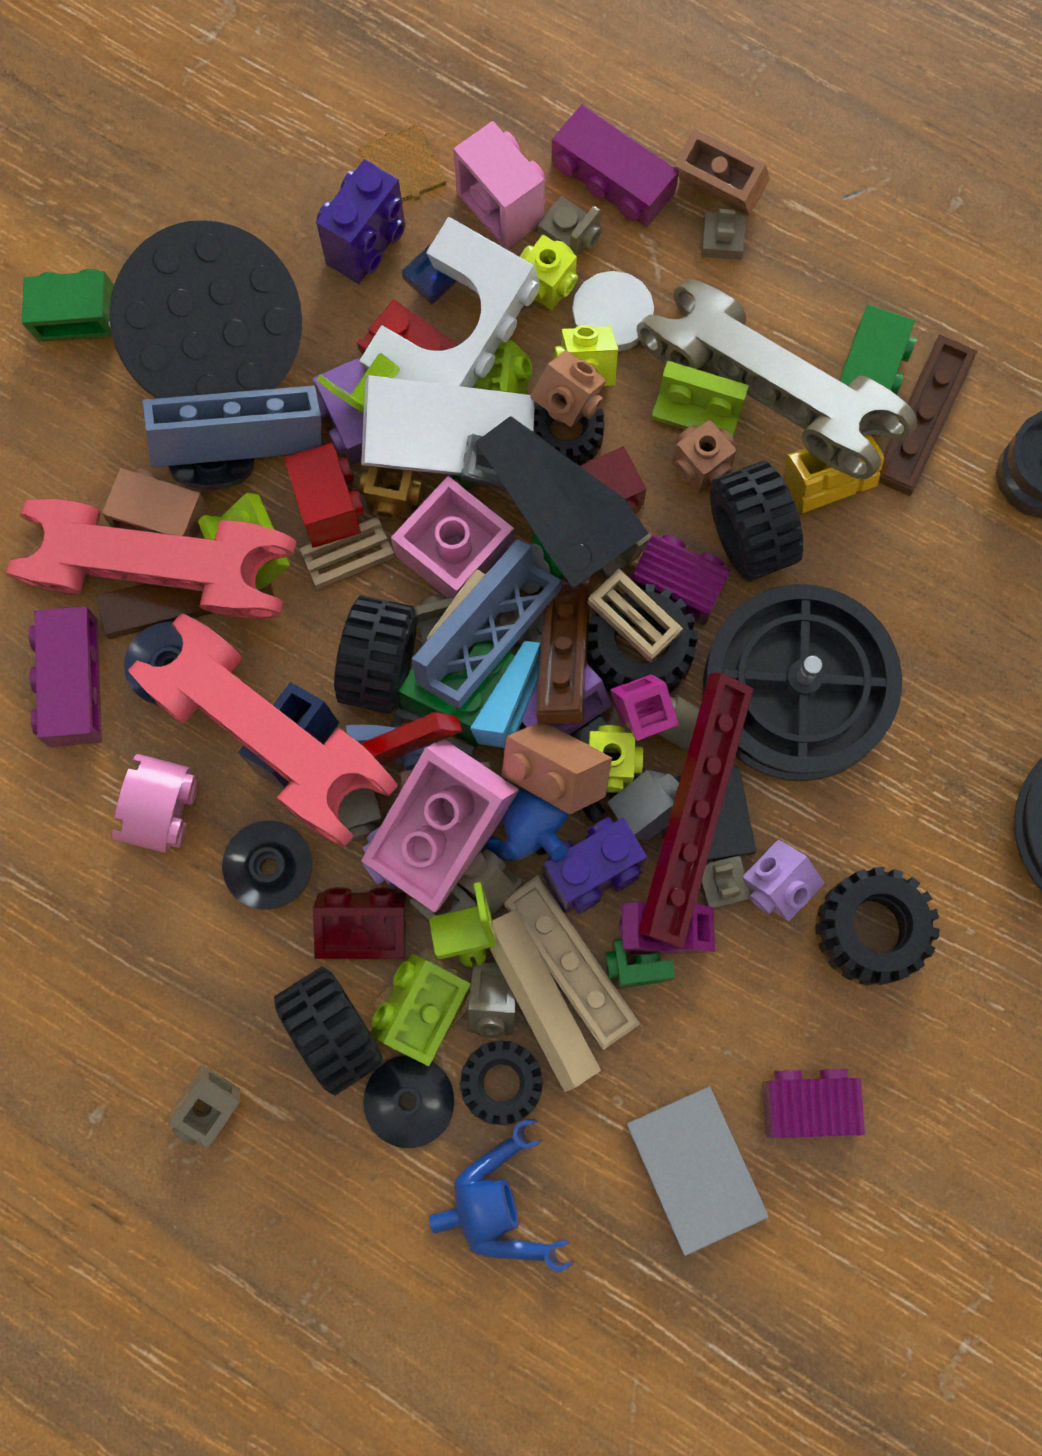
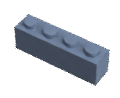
(232, 425)

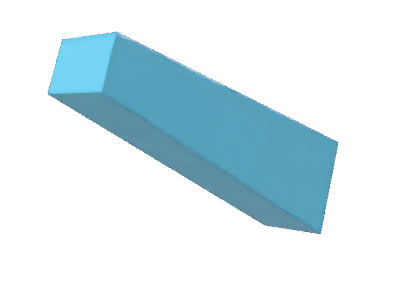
(510, 698)

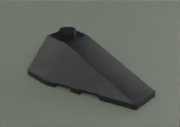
(566, 506)

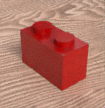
(322, 494)

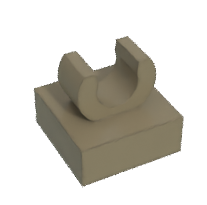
(723, 234)
(723, 883)

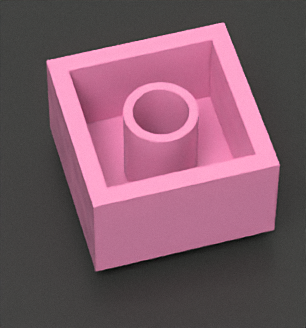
(500, 184)
(451, 538)

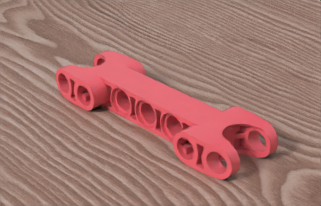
(218, 567)
(316, 772)

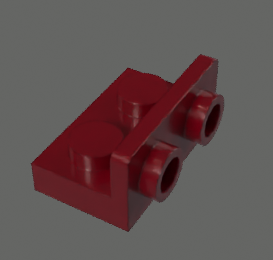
(359, 924)

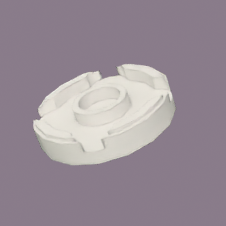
(613, 301)

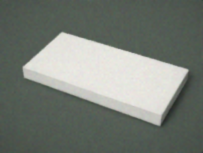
(429, 423)

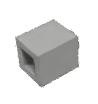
(646, 803)

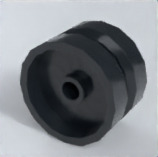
(1021, 468)

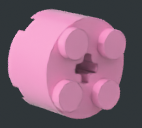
(153, 804)

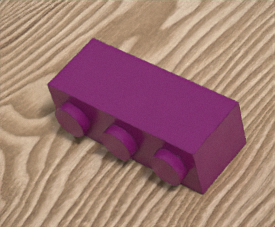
(614, 166)
(66, 677)

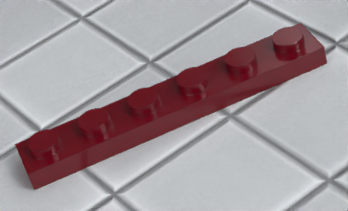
(696, 810)

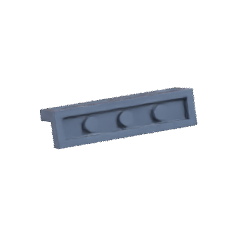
(472, 617)

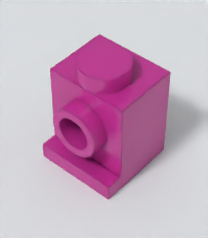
(645, 706)

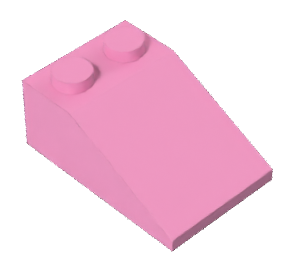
(438, 823)

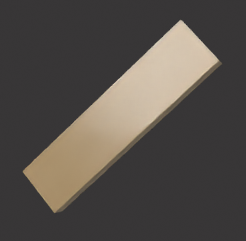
(572, 964)
(542, 1002)

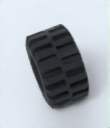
(756, 520)
(374, 653)
(617, 669)
(910, 911)
(327, 1031)

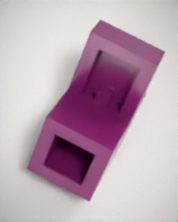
(698, 940)

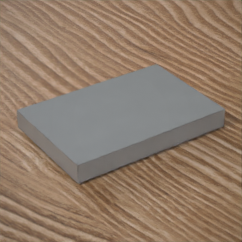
(697, 1170)

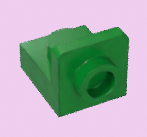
(646, 969)

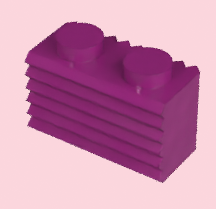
(689, 576)
(813, 1105)

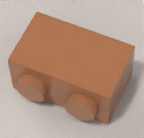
(722, 171)
(152, 505)
(556, 767)

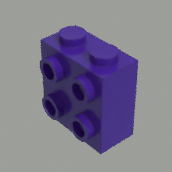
(361, 221)
(602, 860)

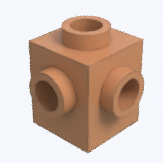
(569, 389)
(702, 466)

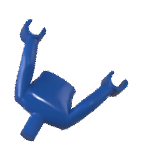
(528, 827)
(488, 1209)

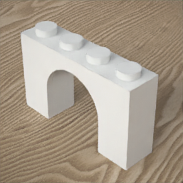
(504, 287)

